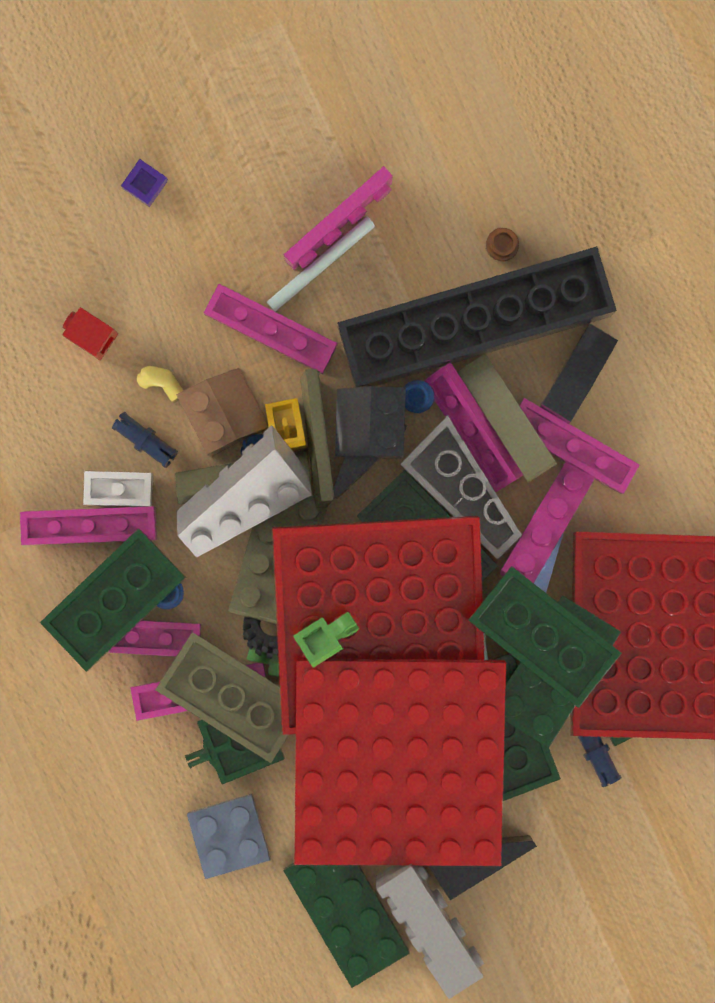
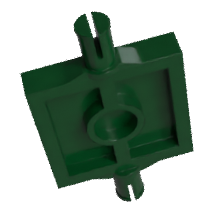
(227, 755)

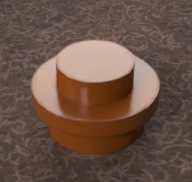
(502, 244)

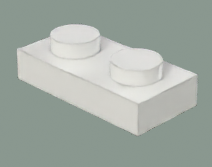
(118, 489)

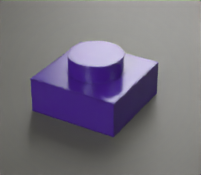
(144, 183)

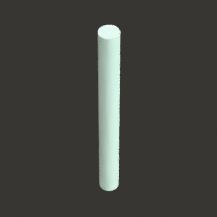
(320, 264)

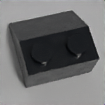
(370, 422)

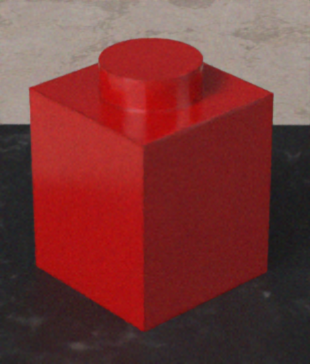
(89, 333)

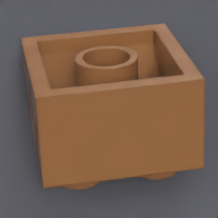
(222, 411)

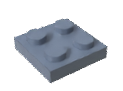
(228, 836)

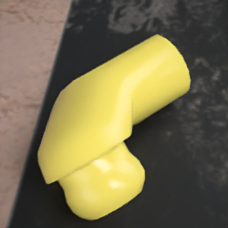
(160, 377)

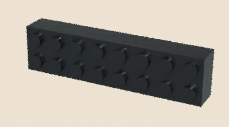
(477, 318)

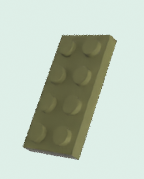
(255, 583)
(226, 696)

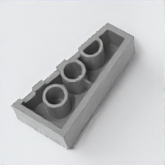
(456, 481)
(244, 495)
(430, 927)

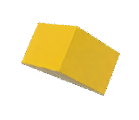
(287, 421)

